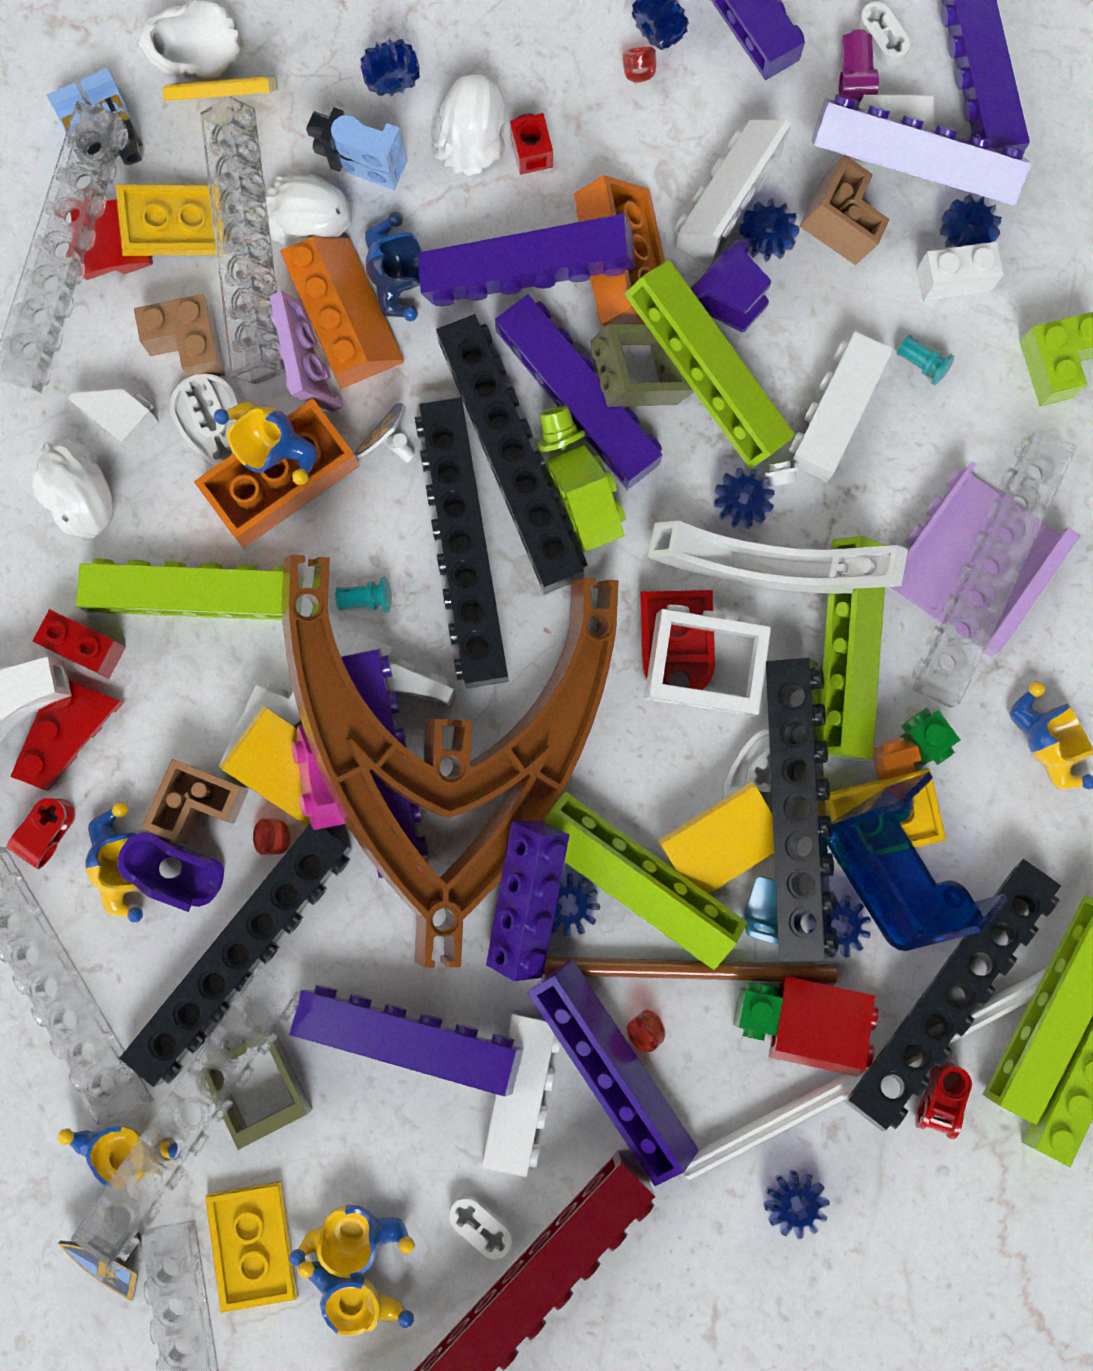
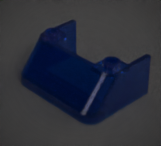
(893, 878)

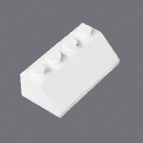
(732, 189)

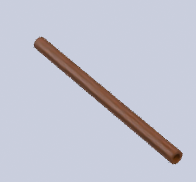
(697, 969)

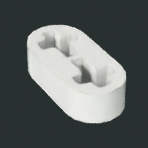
(887, 32)
(474, 1234)

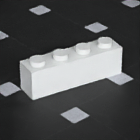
(841, 406)
(516, 1116)

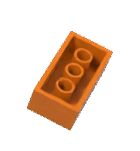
(256, 501)

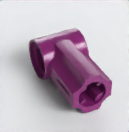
(857, 71)

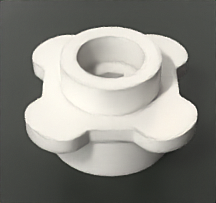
(781, 473)

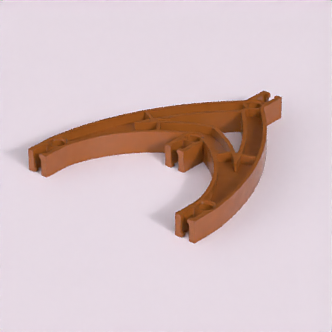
(530, 759)

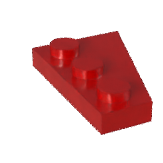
(60, 734)

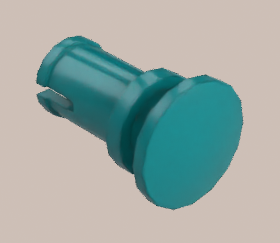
(925, 358)
(365, 596)

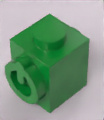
(931, 735)
(758, 1010)

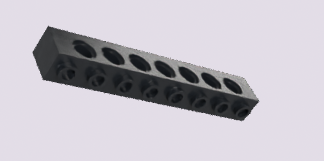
(470, 337)
(449, 419)
(783, 680)
(145, 1052)
(867, 1097)

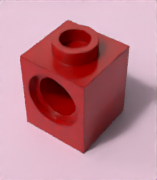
(531, 156)

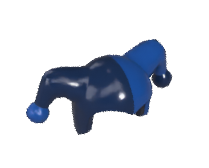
(392, 265)

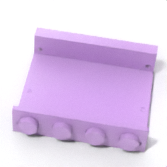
(945, 544)

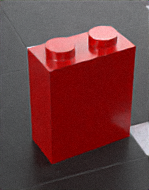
(824, 1027)

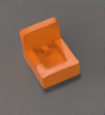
(895, 758)

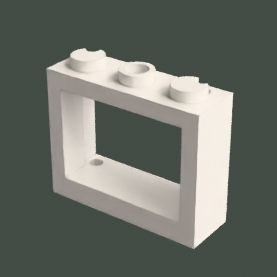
(708, 700)

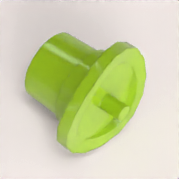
(557, 429)

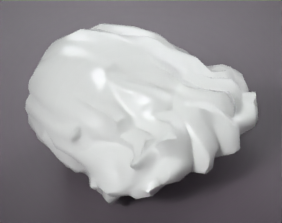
(190, 40)
(470, 125)
(306, 209)
(72, 489)

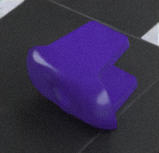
(734, 287)
(193, 886)

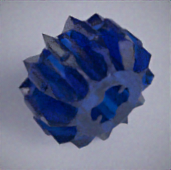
(660, 21)
(390, 67)
(976, 214)
(774, 218)
(757, 502)
(581, 903)
(853, 925)
(810, 1204)

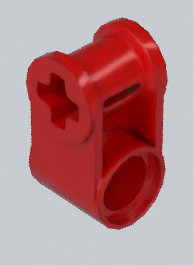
(38, 835)
(944, 1103)

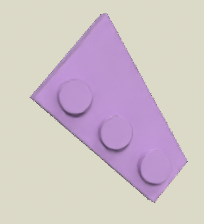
(303, 368)

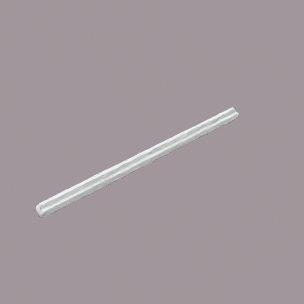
(842, 1086)

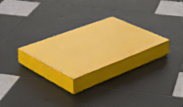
(219, 88)
(165, 220)
(266, 764)
(924, 824)
(722, 840)
(251, 1246)

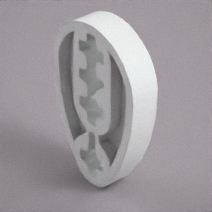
(190, 422)
(754, 756)

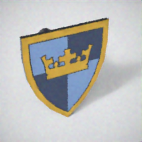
(118, 1277)

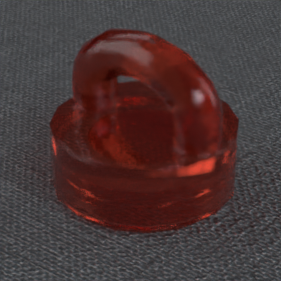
(639, 58)
(271, 837)
(646, 1031)

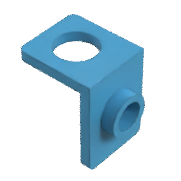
(762, 910)

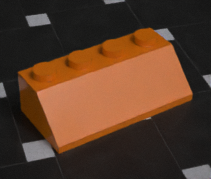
(614, 197)
(342, 308)

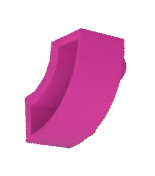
(316, 799)

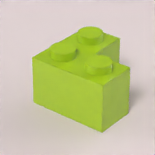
(1055, 357)
(587, 497)

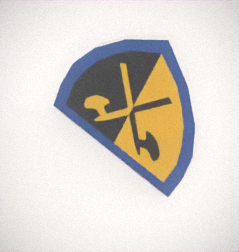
(384, 433)

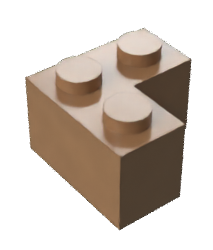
(841, 216)
(183, 327)
(185, 794)

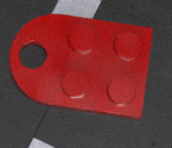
(688, 648)

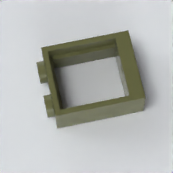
(616, 381)
(240, 1132)

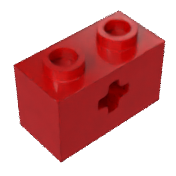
(78, 644)

